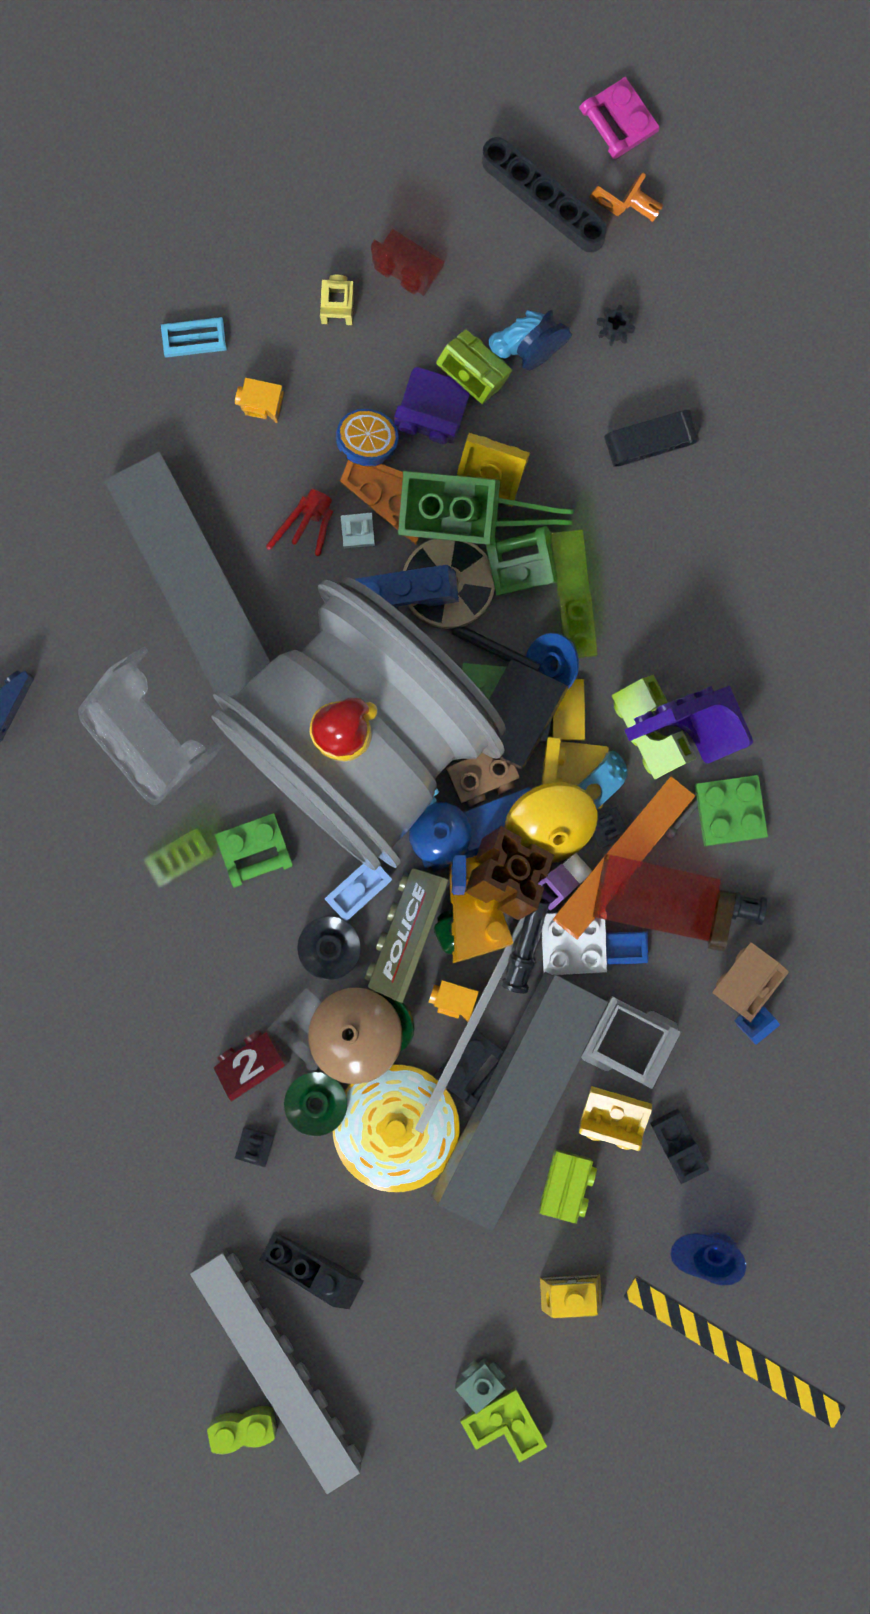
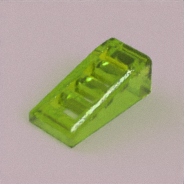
(202, 845)

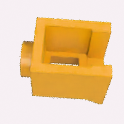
(260, 399)
(453, 999)

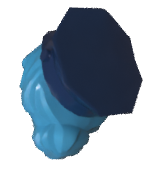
(532, 338)

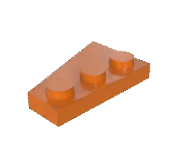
(378, 488)

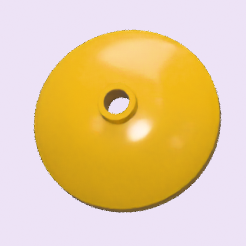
(555, 818)

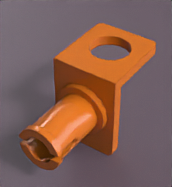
(634, 198)

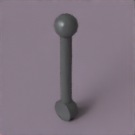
(671, 832)

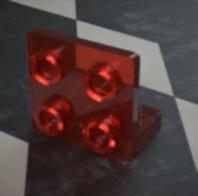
(406, 262)

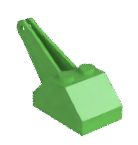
(459, 508)

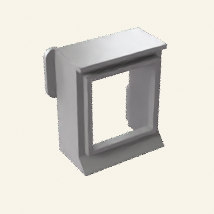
(659, 1056)

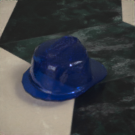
(709, 1257)

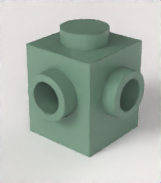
(480, 1384)

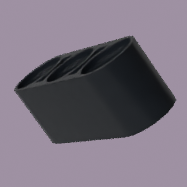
(651, 438)

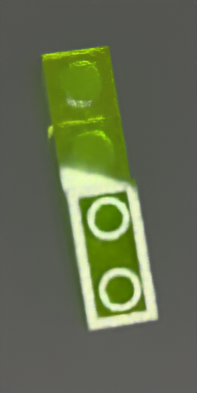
(573, 591)

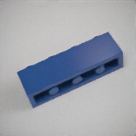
(484, 821)

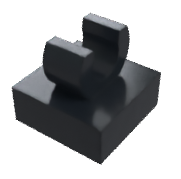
(609, 828)
(254, 1147)

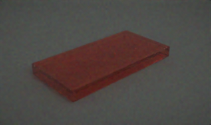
(656, 897)

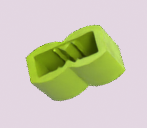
(233, 1430)

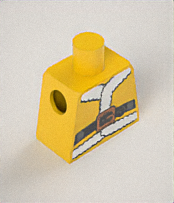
(571, 1296)

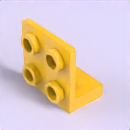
(572, 763)

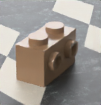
(480, 776)
(750, 981)

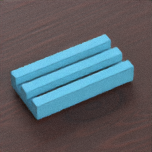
(197, 348)

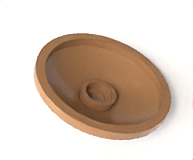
(375, 1038)

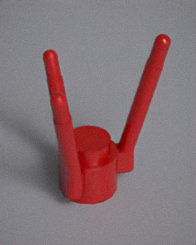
(314, 507)

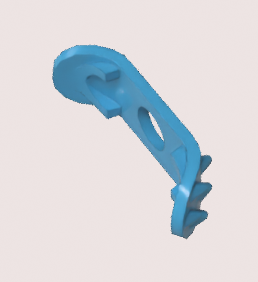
(608, 775)

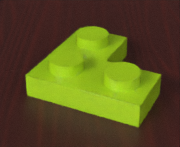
(506, 1417)

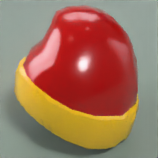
(343, 728)

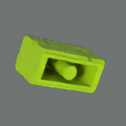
(474, 366)
(566, 1186)

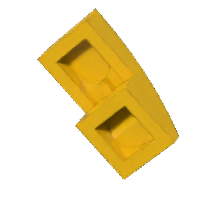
(570, 715)

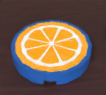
(367, 437)

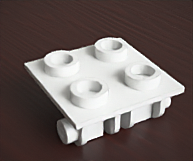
(571, 956)

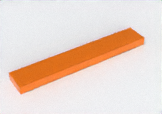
(634, 845)

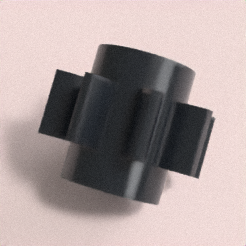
(624, 326)

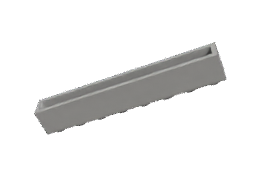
(277, 1371)

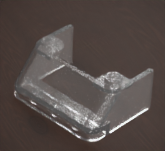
(136, 736)

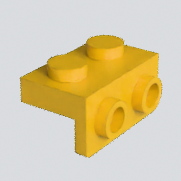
(614, 1118)

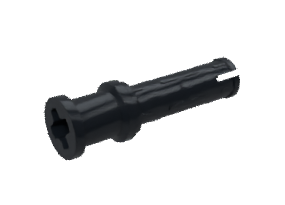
(523, 958)

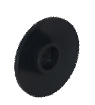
(312, 952)

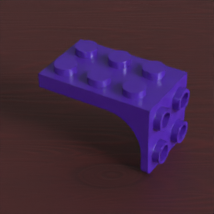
(709, 719)

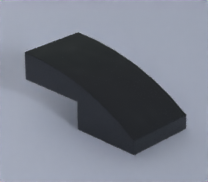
(679, 1146)

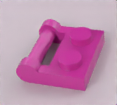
(627, 112)

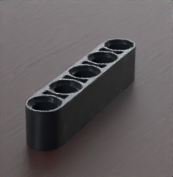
(537, 181)

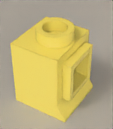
(344, 309)

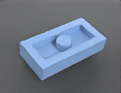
(357, 890)

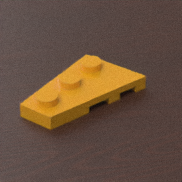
(476, 924)

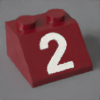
(250, 1064)

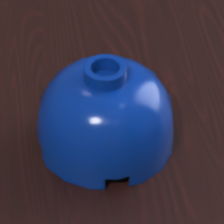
(441, 833)

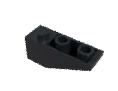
(312, 1271)

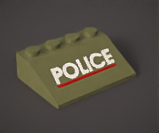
(407, 933)

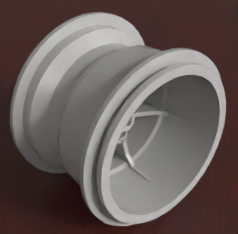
(421, 724)

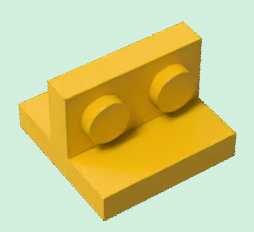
(494, 461)

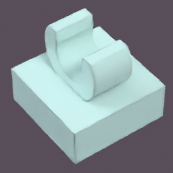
(357, 530)

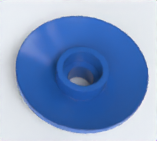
(553, 648)

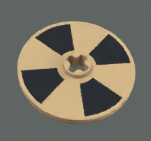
(473, 581)

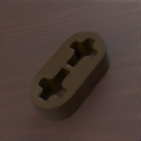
(722, 920)

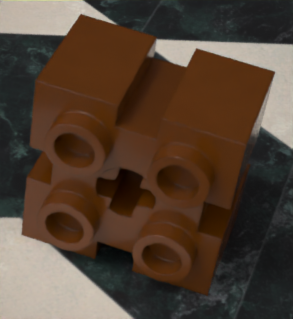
(509, 873)

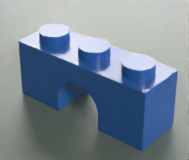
(418, 586)

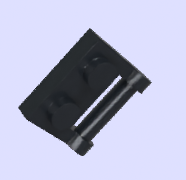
(472, 1059)

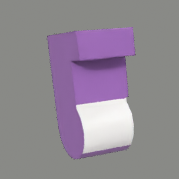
(565, 879)

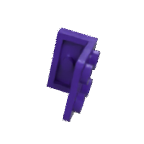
(432, 406)

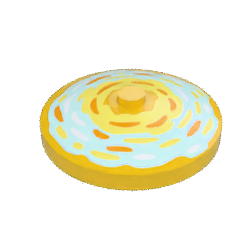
(380, 1134)

